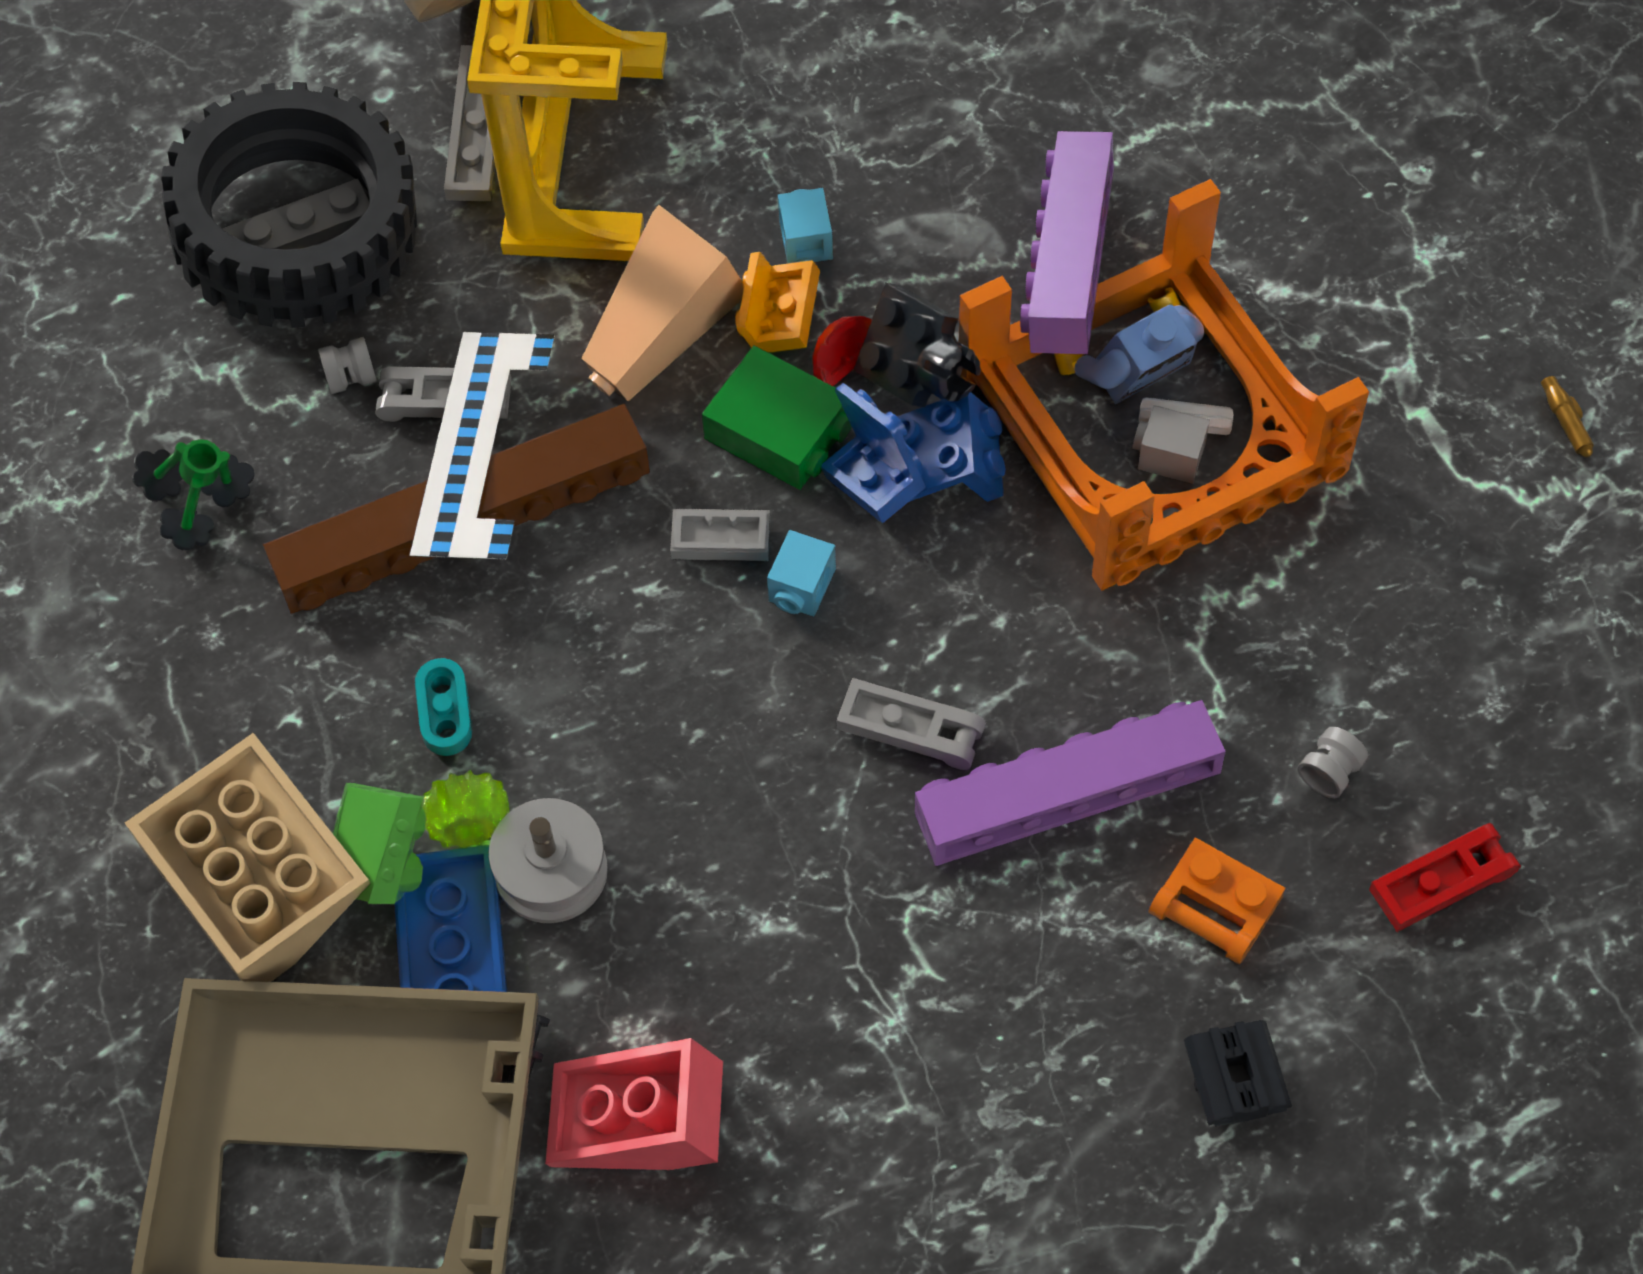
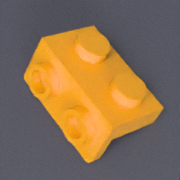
(777, 304)

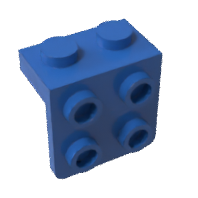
(957, 446)
(876, 464)

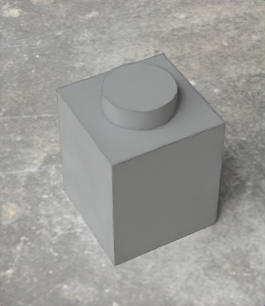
(1171, 443)

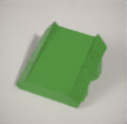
(380, 836)

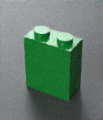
(776, 418)

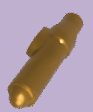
(1569, 416)

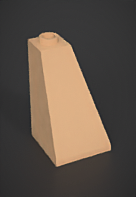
(660, 306)

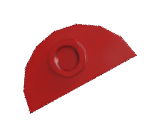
(839, 348)

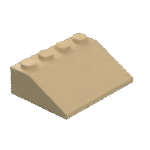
(249, 860)

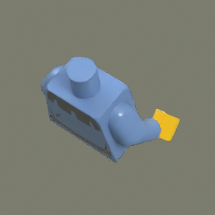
(1141, 351)

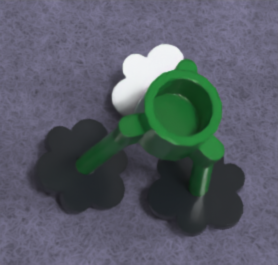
(205, 470)

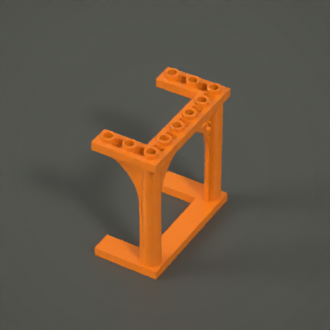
(1117, 520)

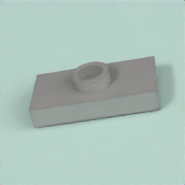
(720, 534)

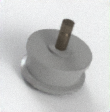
(548, 860)

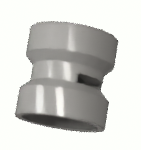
(347, 365)
(1336, 758)

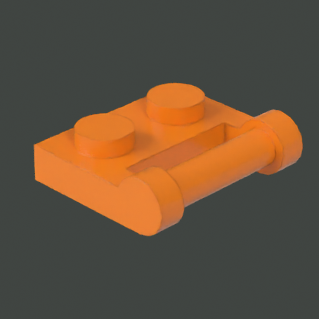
(1224, 888)

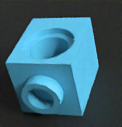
(805, 225)
(801, 573)

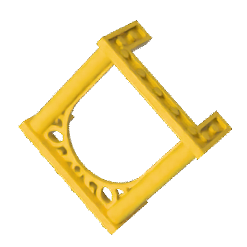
(567, 60)

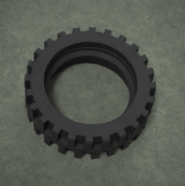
(286, 128)

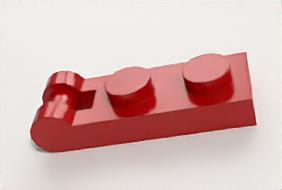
(1443, 877)

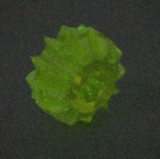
(464, 809)

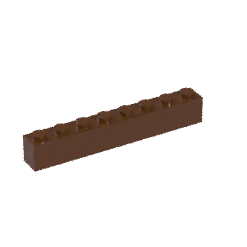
(519, 486)

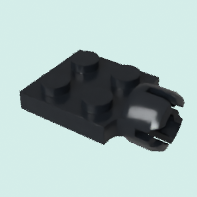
(915, 350)

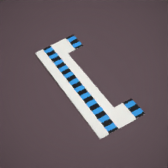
(465, 443)

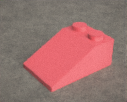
(637, 1109)

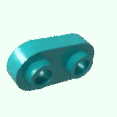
(443, 710)

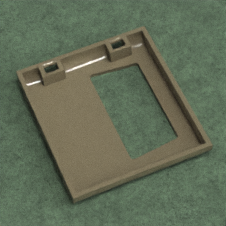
(337, 1074)

